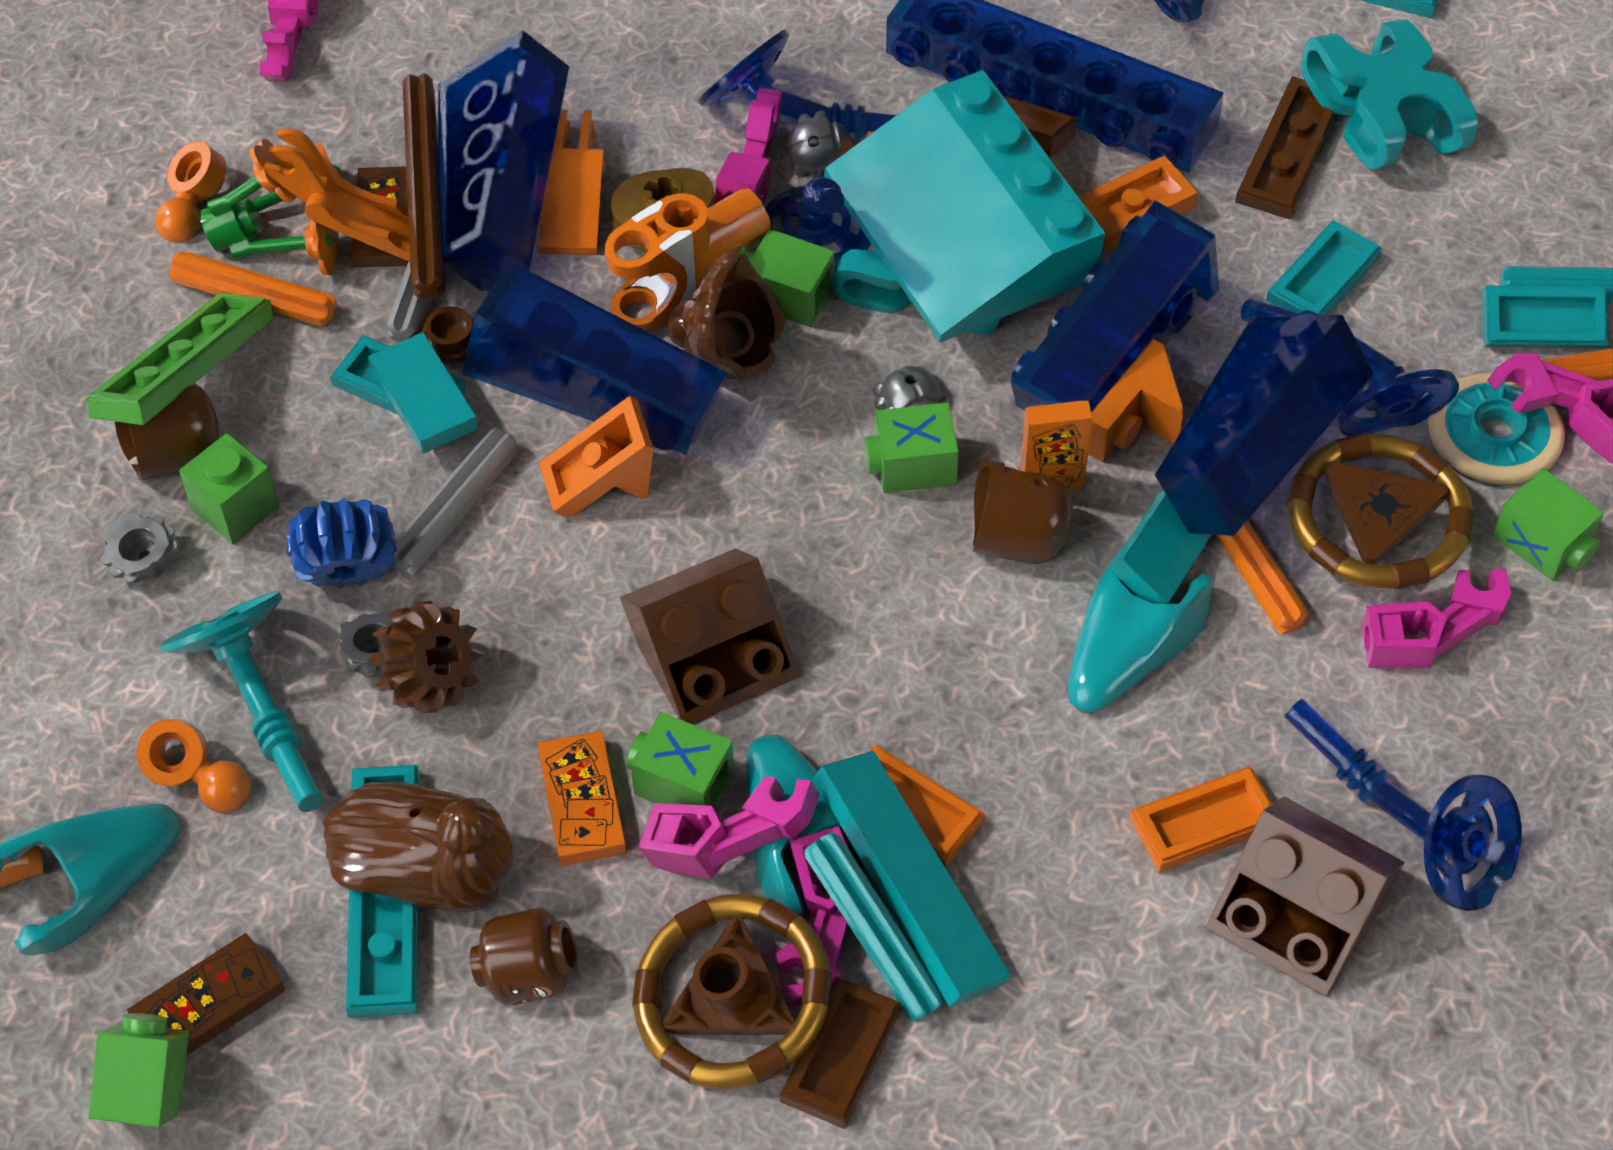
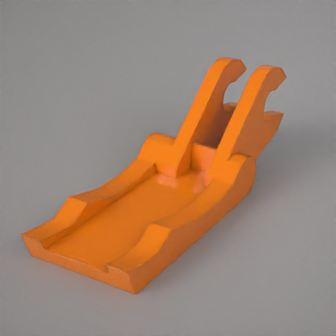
(573, 193)
(335, 201)

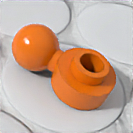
(194, 176)
(221, 784)

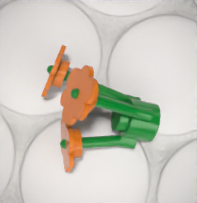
(234, 221)

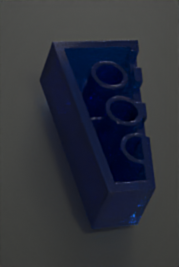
(496, 156)
(1121, 310)
(587, 360)
(1261, 417)

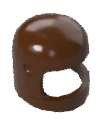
(172, 435)
(1020, 514)

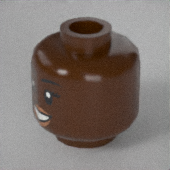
(524, 956)

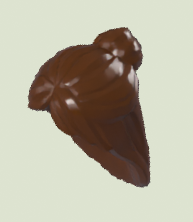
(730, 318)
(418, 846)

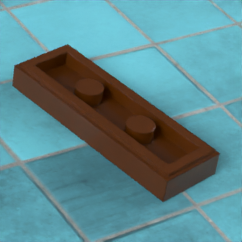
(1287, 152)

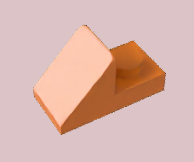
(1140, 398)
(600, 457)

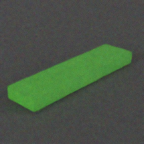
(179, 359)

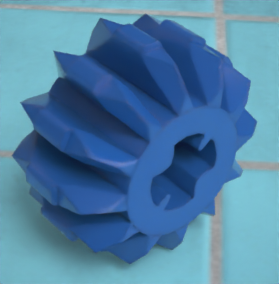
(341, 543)

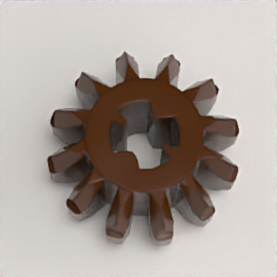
(432, 633)

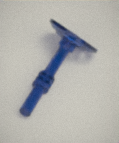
(754, 73)
(816, 216)
(1391, 389)
(1449, 837)

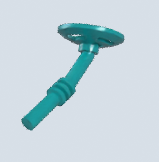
(271, 726)

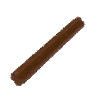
(423, 186)

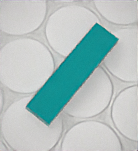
(911, 878)
(382, 934)

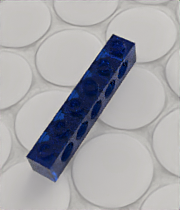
(1041, 65)

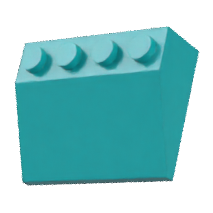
(967, 208)

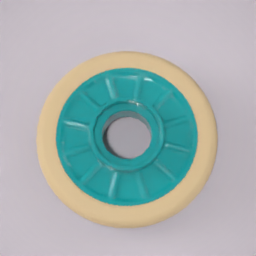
(1490, 459)

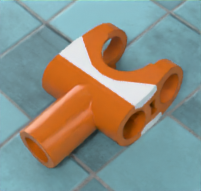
(680, 247)

